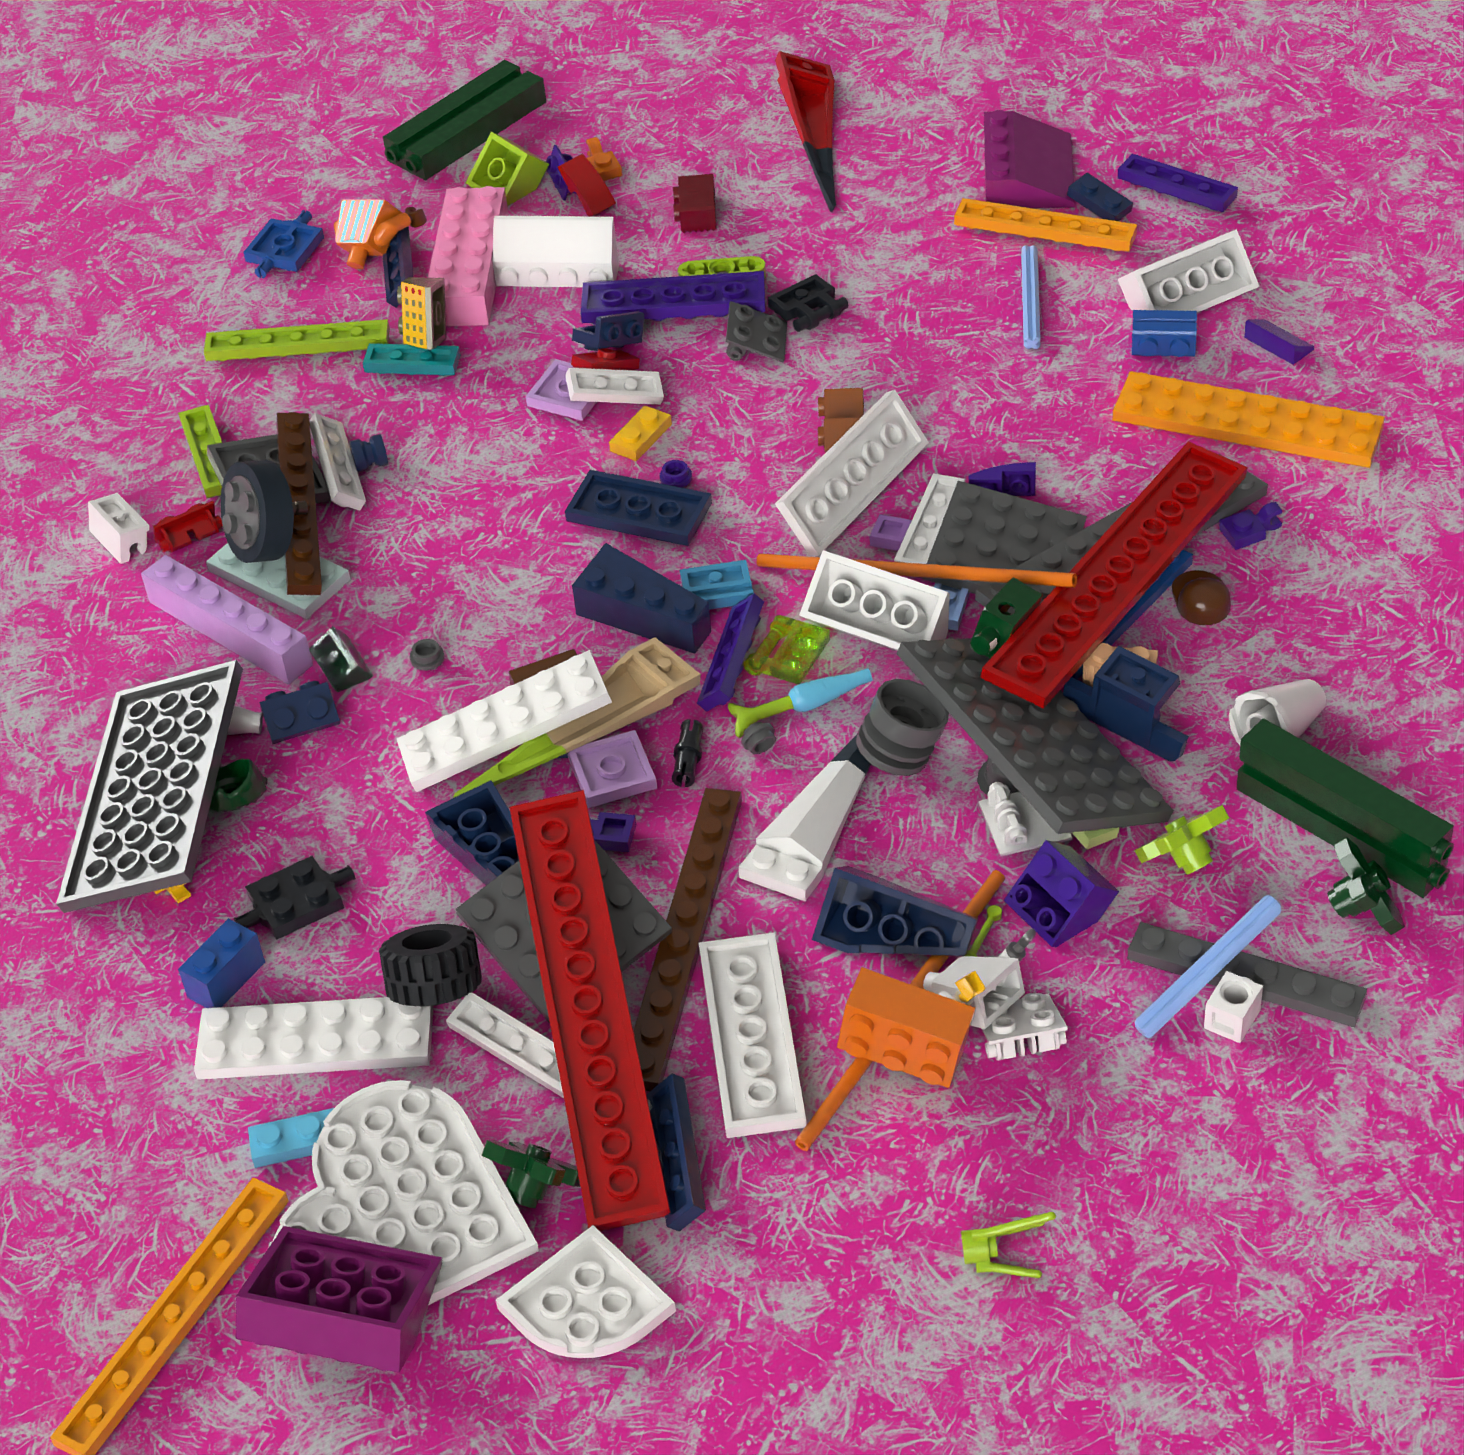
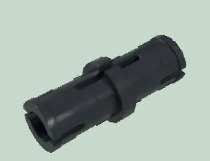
(687, 753)

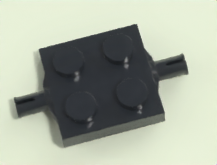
(294, 897)

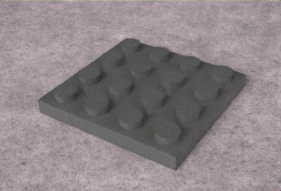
(996, 531)
(503, 924)

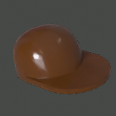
(1201, 597)

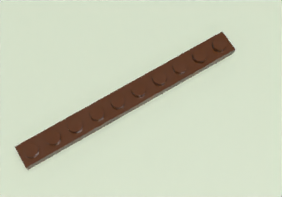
(688, 917)

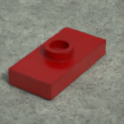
(606, 359)

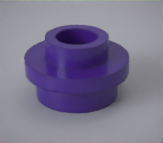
(675, 473)

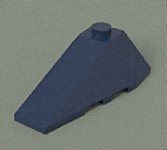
(885, 918)

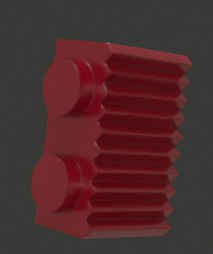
(695, 203)

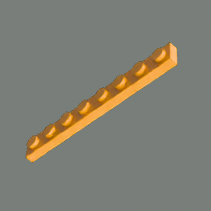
(169, 1320)

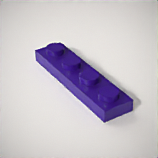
(1177, 182)
(730, 653)

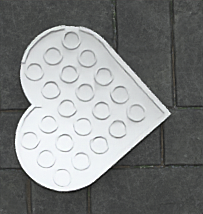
(410, 1176)

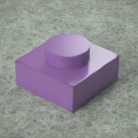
(889, 532)

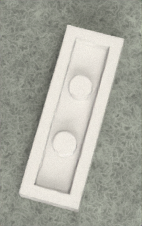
(614, 386)

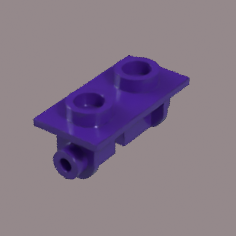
(554, 160)

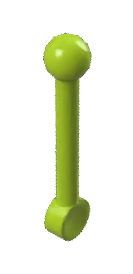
(994, 913)

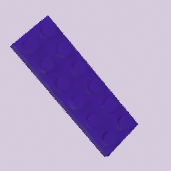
(673, 296)

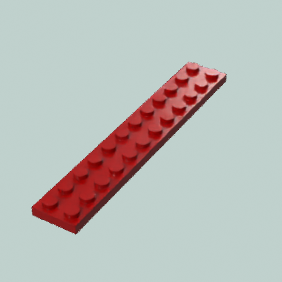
(1113, 575)
(589, 1014)

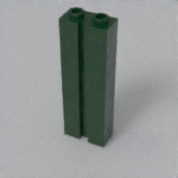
(464, 119)
(1344, 803)

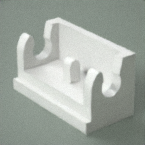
(117, 526)

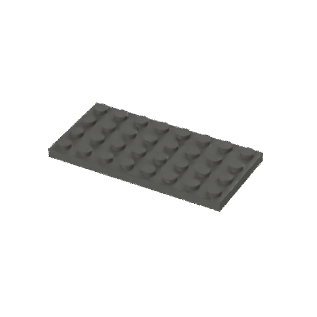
(1046, 753)
(151, 788)

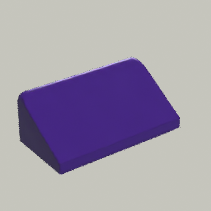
(1276, 340)

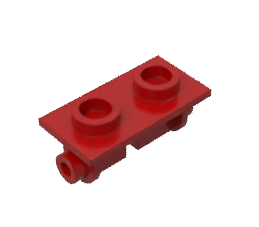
(172, 531)

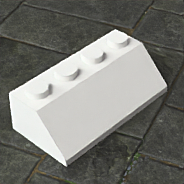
(554, 250)
(1192, 277)
(874, 603)

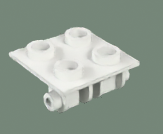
(1015, 821)
(1026, 1018)

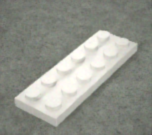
(852, 473)
(503, 720)
(751, 1036)
(312, 1038)

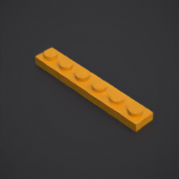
(1045, 224)

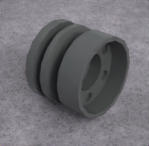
(901, 727)

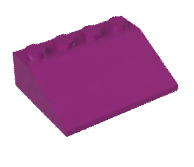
(1026, 162)
(337, 1298)

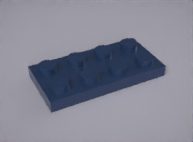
(638, 507)

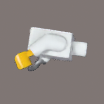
(984, 982)

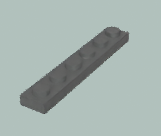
(1280, 982)

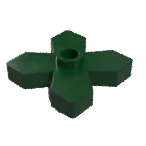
(1363, 888)
(530, 1170)

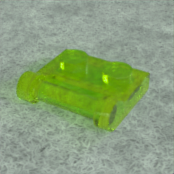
(795, 654)

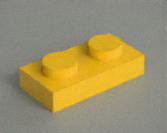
(640, 433)

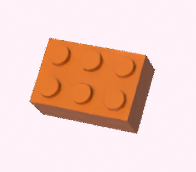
(905, 1027)

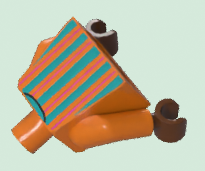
(369, 226)

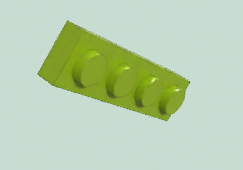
(202, 431)

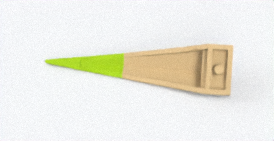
(638, 686)

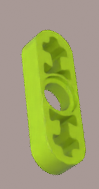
(729, 265)

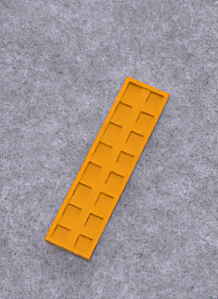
(1249, 419)

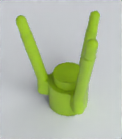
(981, 1245)

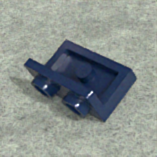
(611, 331)
(299, 711)

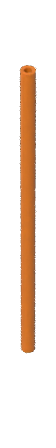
(932, 570)
(860, 1065)

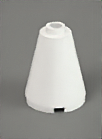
(1287, 705)

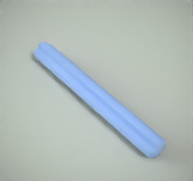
(1030, 297)
(1207, 966)

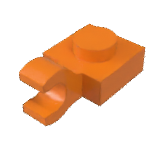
(604, 162)

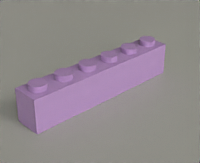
(227, 619)

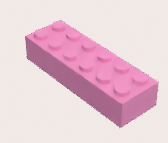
(466, 253)

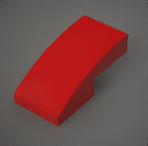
(587, 183)

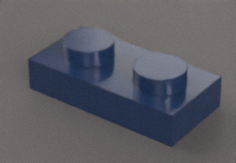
(1099, 198)

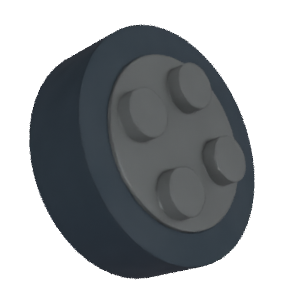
(258, 511)

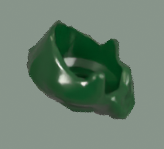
(237, 786)

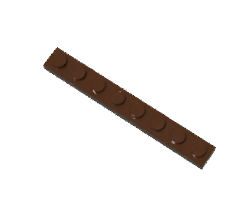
(296, 463)

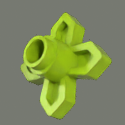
(1185, 840)

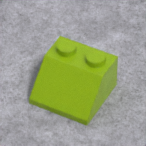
(508, 166)

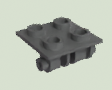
(754, 332)

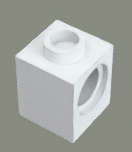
(1233, 1006)

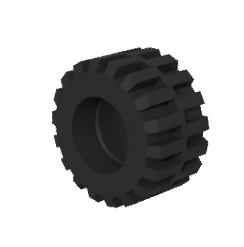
(430, 965)

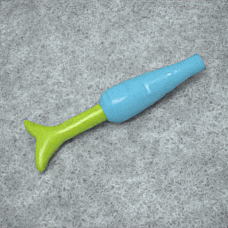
(800, 698)

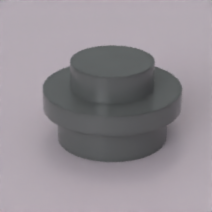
(426, 655)
(759, 737)

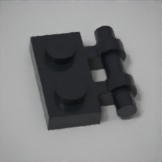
(802, 298)

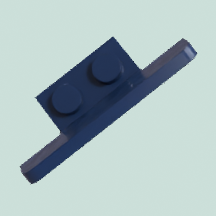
(1129, 700)

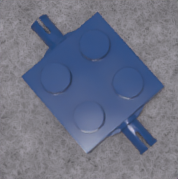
(284, 244)

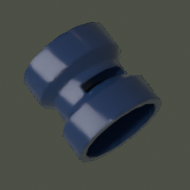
(369, 452)

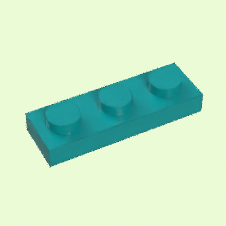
(411, 359)

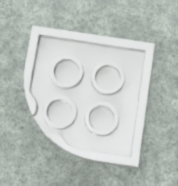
(586, 1300)

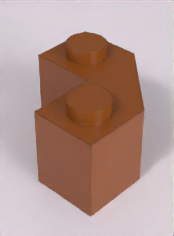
(841, 411)

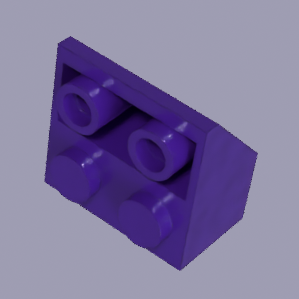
(1060, 893)

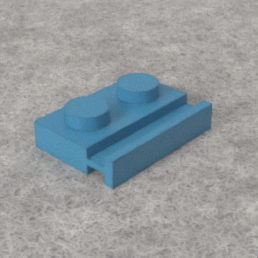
(719, 583)

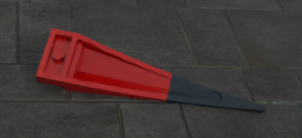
(809, 97)

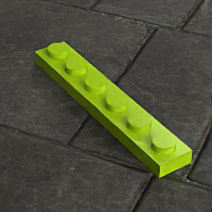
(295, 340)

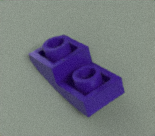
(1012, 479)

